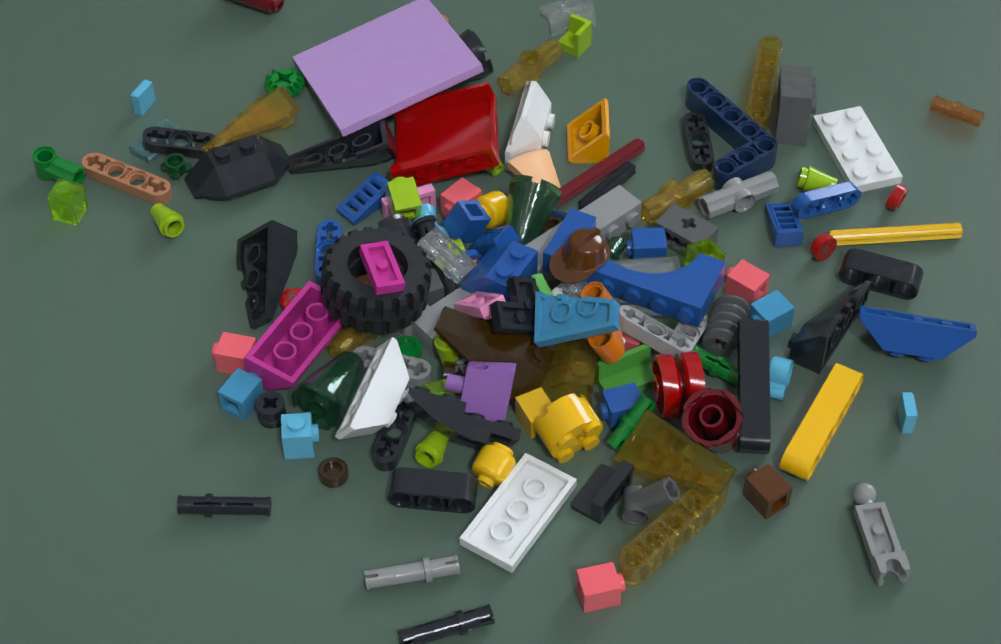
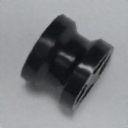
(268, 416)

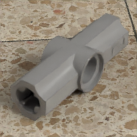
(738, 194)

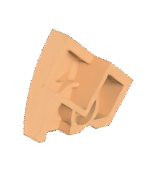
(535, 164)

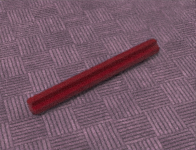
(600, 170)

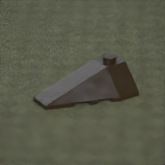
(479, 342)

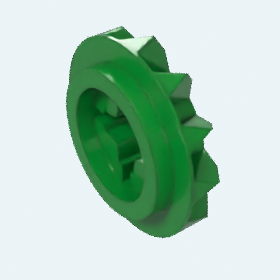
(295, 78)

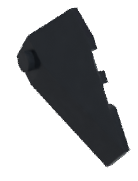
(265, 261)

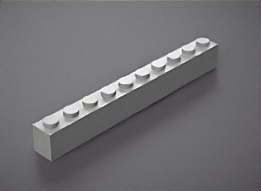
(614, 214)

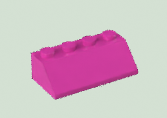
(293, 340)

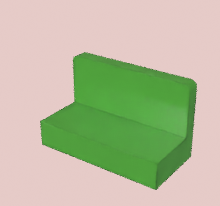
(631, 368)

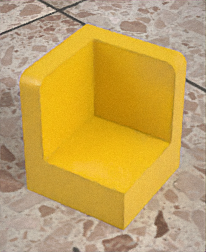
(529, 407)

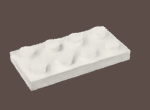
(857, 149)
(518, 512)

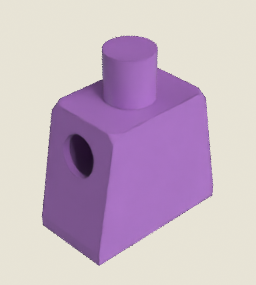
(484, 388)

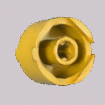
(569, 427)

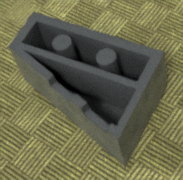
(794, 104)

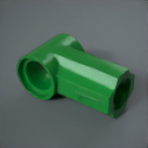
(53, 167)

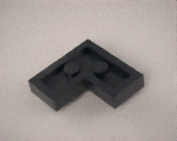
(519, 313)

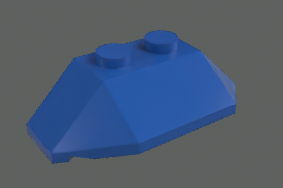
(916, 334)

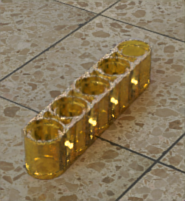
(764, 80)
(665, 538)

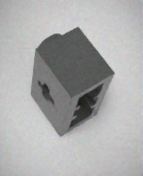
(685, 228)

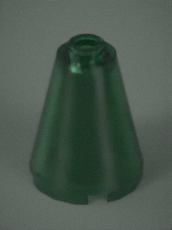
(530, 206)
(330, 390)

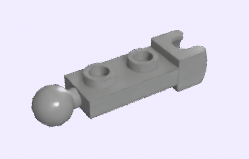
(879, 535)

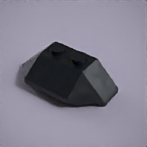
(237, 168)

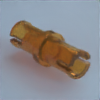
(957, 111)

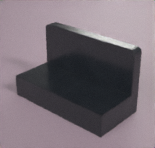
(603, 491)

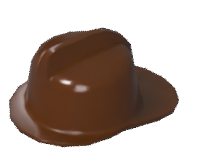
(579, 256)

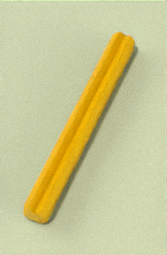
(897, 234)

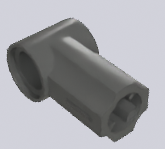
(642, 501)

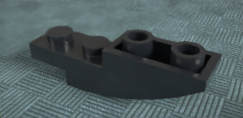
(448, 417)

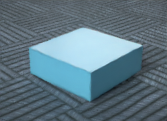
(143, 97)
(907, 412)

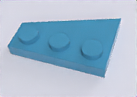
(571, 318)

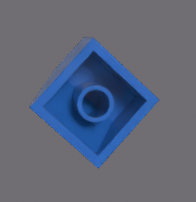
(499, 265)

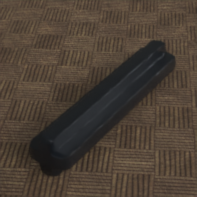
(616, 178)

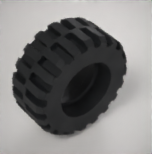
(356, 302)

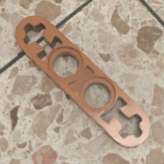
(101, 166)

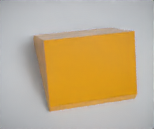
(589, 135)

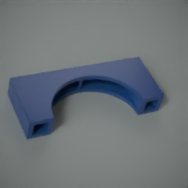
(677, 294)

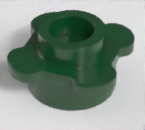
(175, 165)

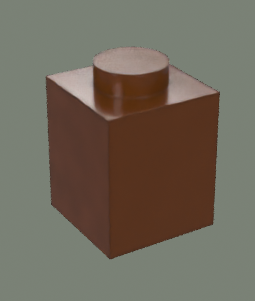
(767, 490)

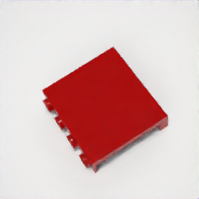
(447, 135)

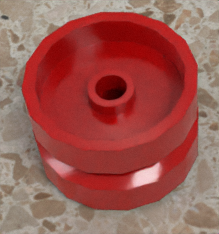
(676, 381)

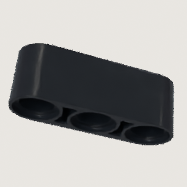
(886, 273)
(433, 490)

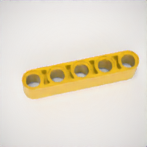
(821, 422)

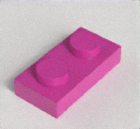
(381, 267)

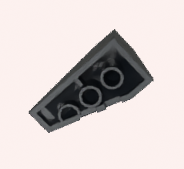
(359, 148)
(825, 331)

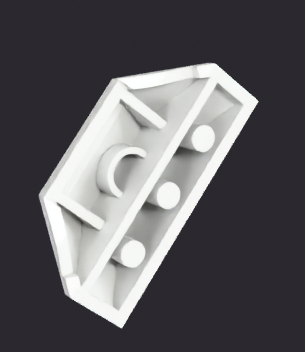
(531, 123)
(377, 394)

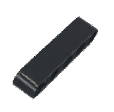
(754, 385)

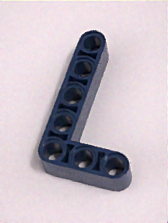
(752, 145)

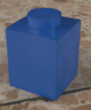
(466, 220)
(646, 243)
(616, 403)

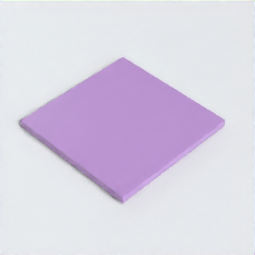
(386, 65)

